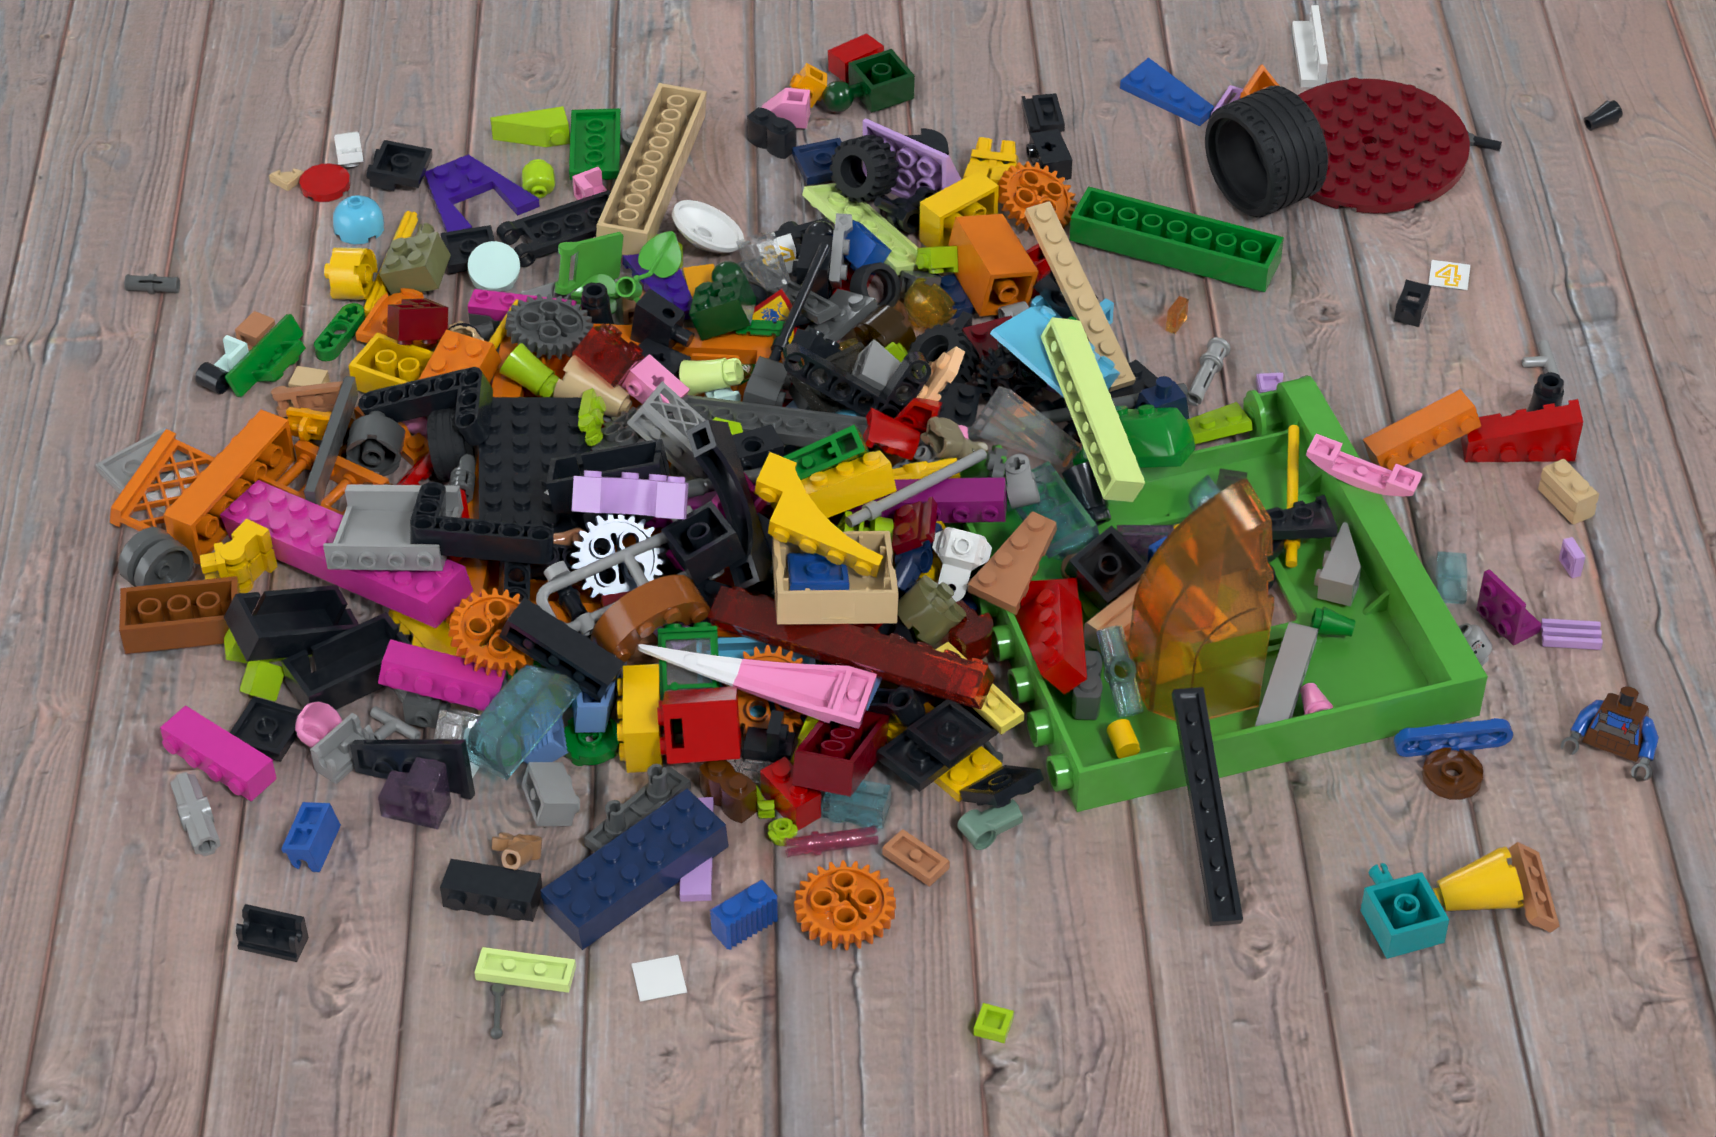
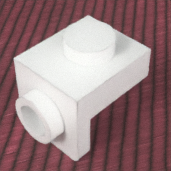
(348, 149)

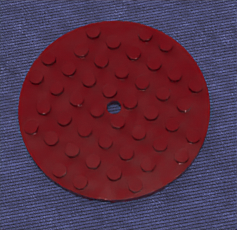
(1415, 150)

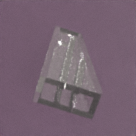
(1020, 427)

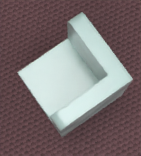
(234, 352)

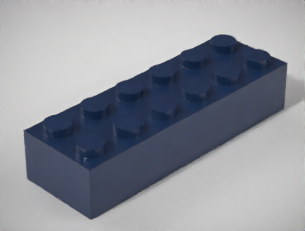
(634, 868)

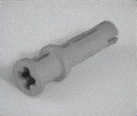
(1210, 363)

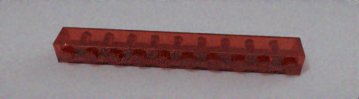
(863, 648)

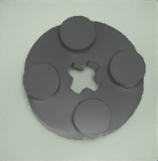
(994, 463)

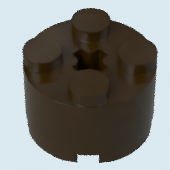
(885, 327)

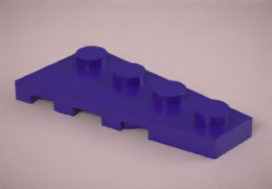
(671, 288)

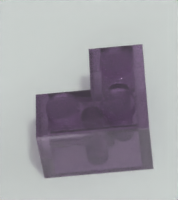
(417, 796)

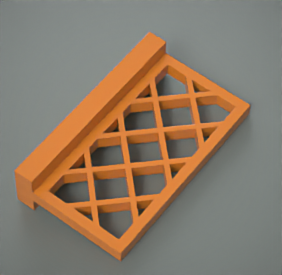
(148, 473)

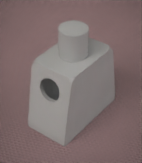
(876, 367)

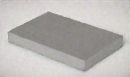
(122, 466)

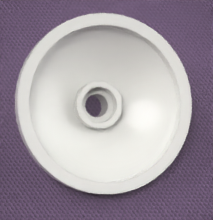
(706, 226)

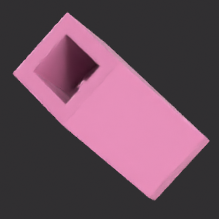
(792, 105)

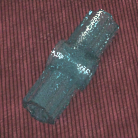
(1123, 690)

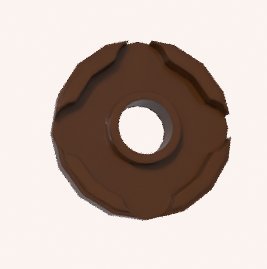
(1450, 786)

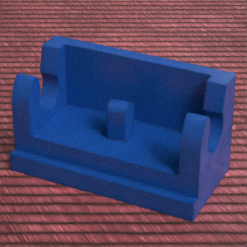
(311, 835)

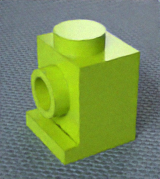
(937, 259)

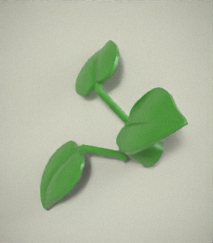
(658, 255)

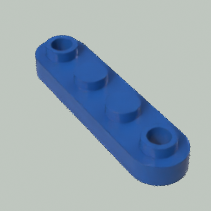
(1463, 735)

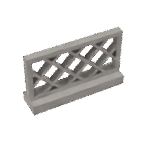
(655, 425)

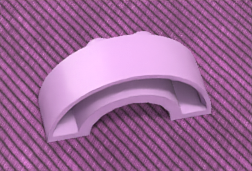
(631, 495)

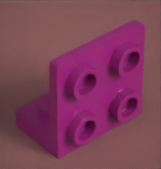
(1505, 610)

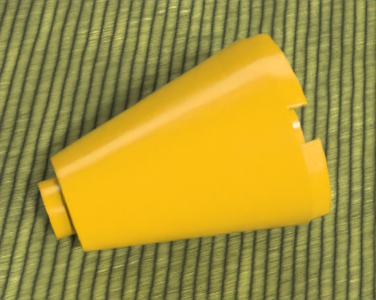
(1482, 885)

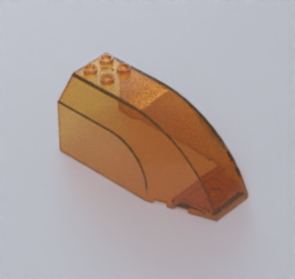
(1207, 607)

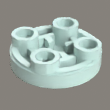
(494, 266)

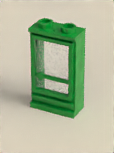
(696, 639)

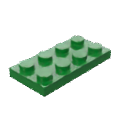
(595, 141)

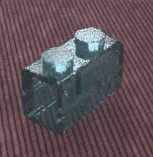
(865, 807)

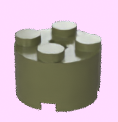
(930, 610)

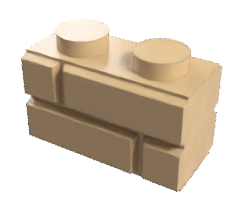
(1568, 491)

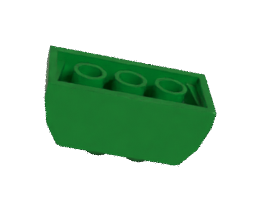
(1156, 436)

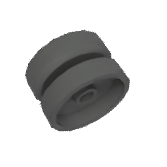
(154, 559)

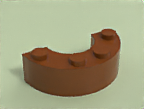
(644, 610)

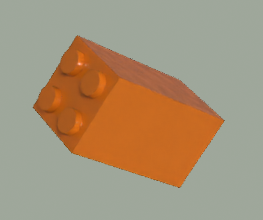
(991, 263)

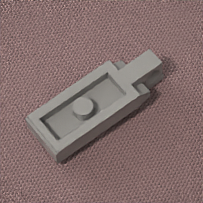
(840, 247)

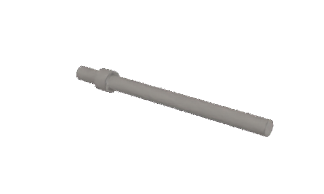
(874, 509)

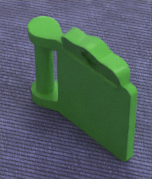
(592, 258)

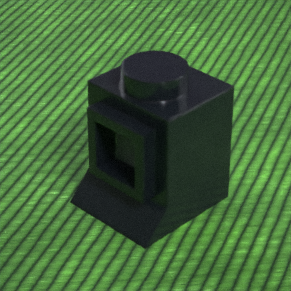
(1412, 303)

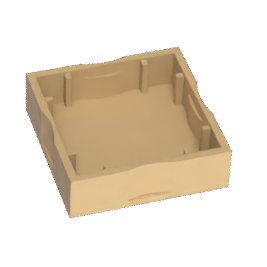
(866, 602)

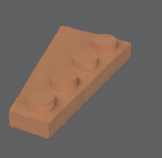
(1009, 571)

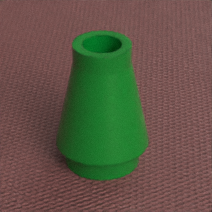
(1331, 623)

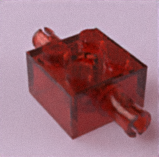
(609, 353)

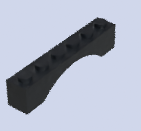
(718, 456)

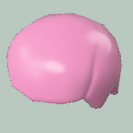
(316, 722)

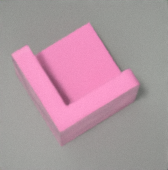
(588, 183)

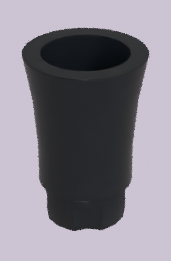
(597, 303)
(1547, 391)
(1085, 488)

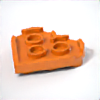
(377, 318)

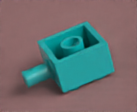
(1403, 912)

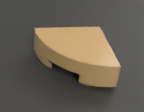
(286, 180)

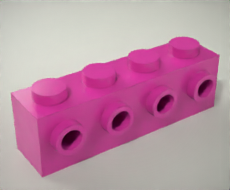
(438, 675)
(218, 753)

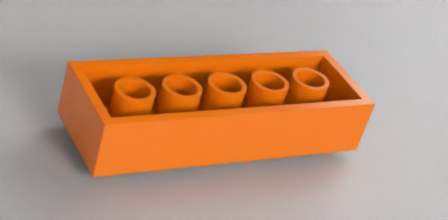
(258, 450)

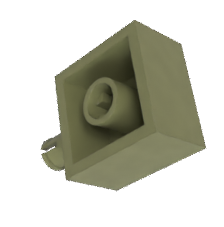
(415, 261)

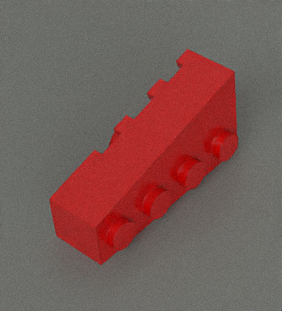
(1526, 436)
(1056, 636)

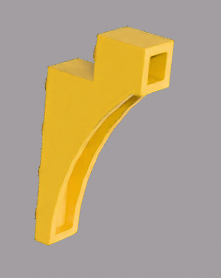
(803, 524)

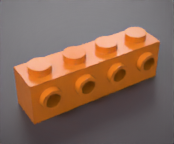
(1423, 431)

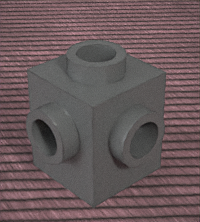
(423, 709)

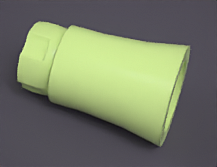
(710, 374)

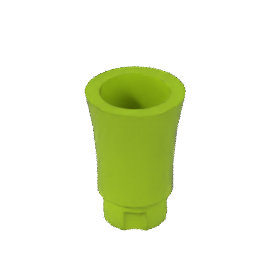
(529, 372)

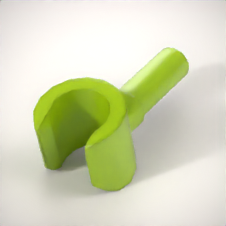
(765, 807)

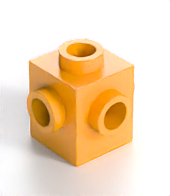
(810, 79)

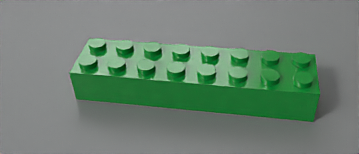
(1176, 239)

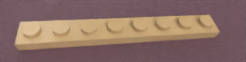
(1077, 288)

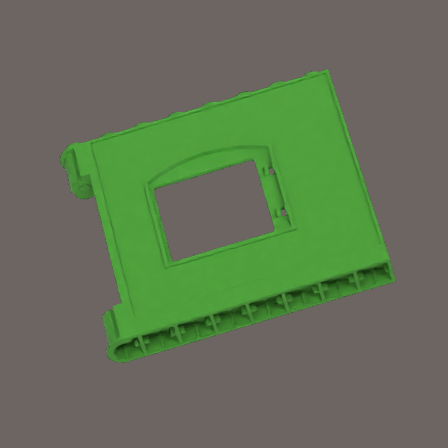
(1394, 672)

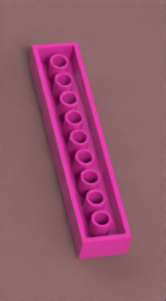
(298, 538)

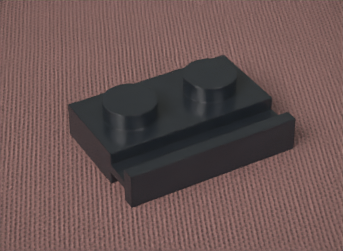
(1042, 113)

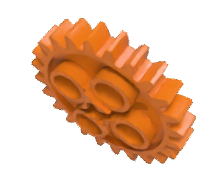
(1031, 186)
(477, 616)
(747, 700)
(845, 905)

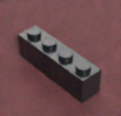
(561, 648)

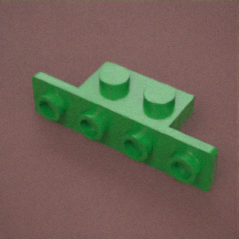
(268, 357)

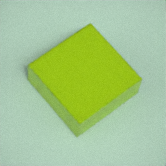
(993, 1023)

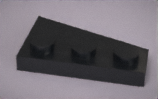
(1303, 520)

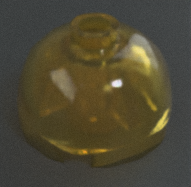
(928, 305)

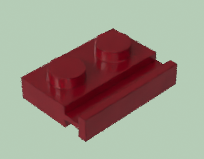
(914, 525)

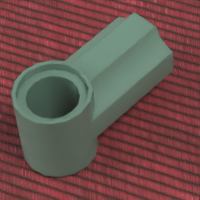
(984, 826)

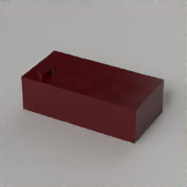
(838, 755)

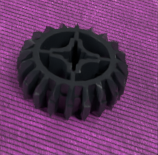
(1002, 365)

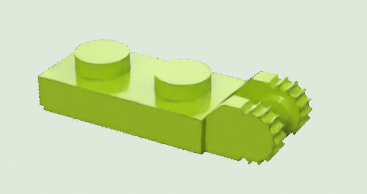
(591, 416)

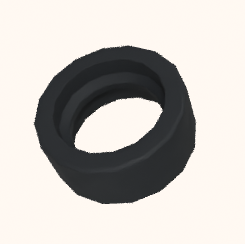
(888, 276)

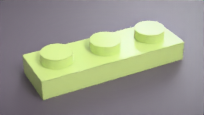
(525, 969)

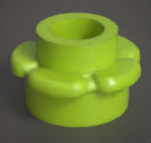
(776, 833)

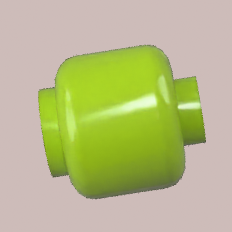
(538, 177)

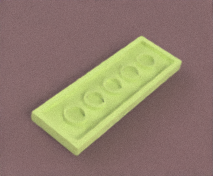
(830, 202)

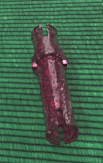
(818, 843)

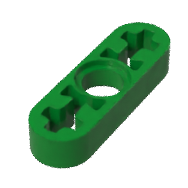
(339, 341)

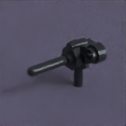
(903, 212)

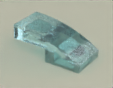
(1452, 577)

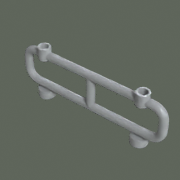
(560, 577)

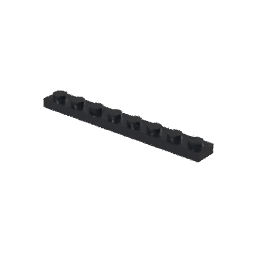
(1207, 807)

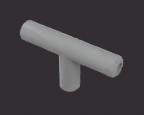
(1546, 360)
(391, 725)

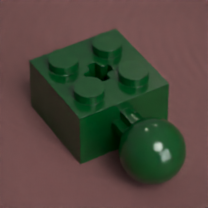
(876, 80)
(724, 303)

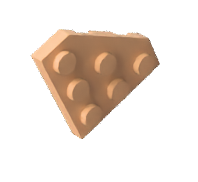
(942, 371)

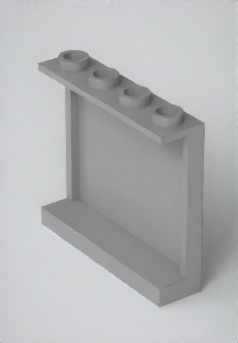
(377, 530)

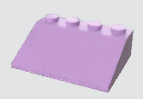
(917, 162)

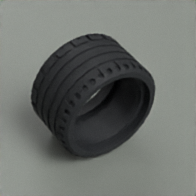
(1266, 151)

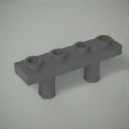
(661, 788)

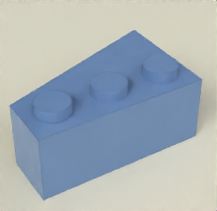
(591, 714)

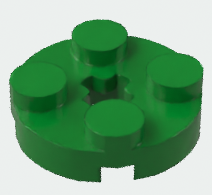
(594, 752)

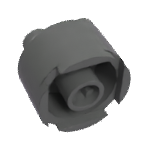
(376, 443)

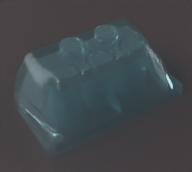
(1059, 504)
(519, 718)

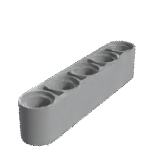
(1288, 674)

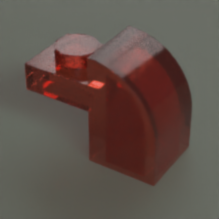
(973, 634)

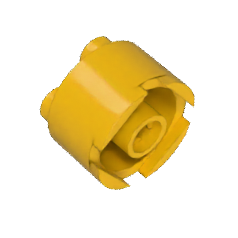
(351, 272)

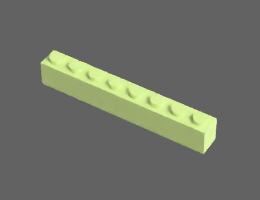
(1092, 410)

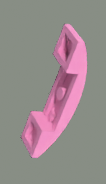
(1361, 473)

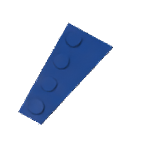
(1164, 90)

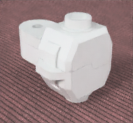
(960, 554)

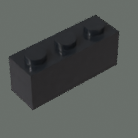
(491, 890)

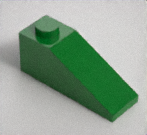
(829, 452)

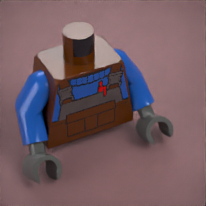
(1619, 728)

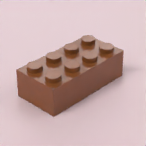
(175, 614)

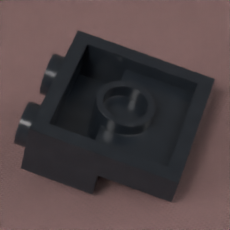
(398, 164)

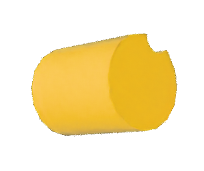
(1123, 738)

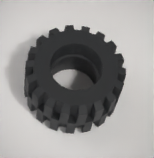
(878, 162)
(943, 339)

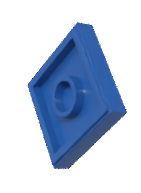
(815, 572)

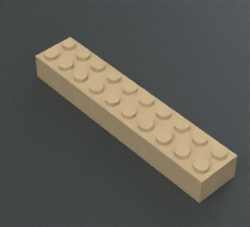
(653, 166)

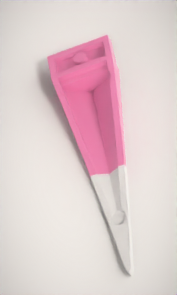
(818, 691)

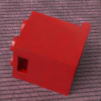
(708, 725)

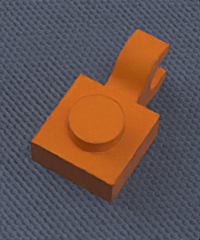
(414, 446)

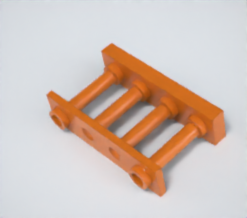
(343, 473)

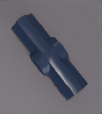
(913, 563)

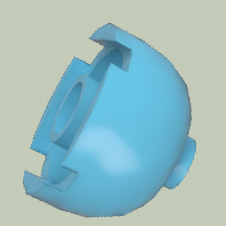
(358, 219)

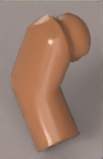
(568, 537)

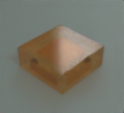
(1177, 314)

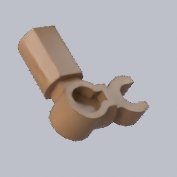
(517, 849)

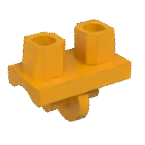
(307, 423)

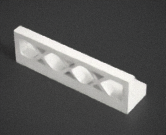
(1310, 50)

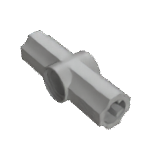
(195, 814)

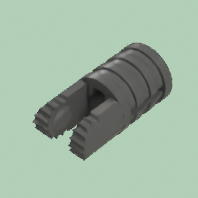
(464, 476)

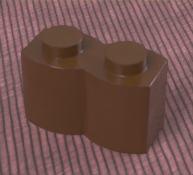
(729, 789)

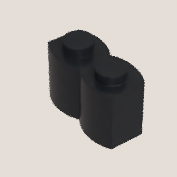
(771, 132)

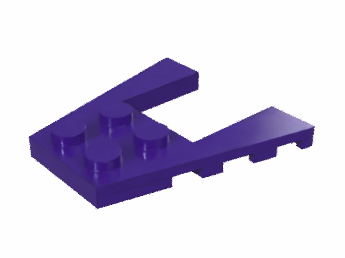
(466, 179)

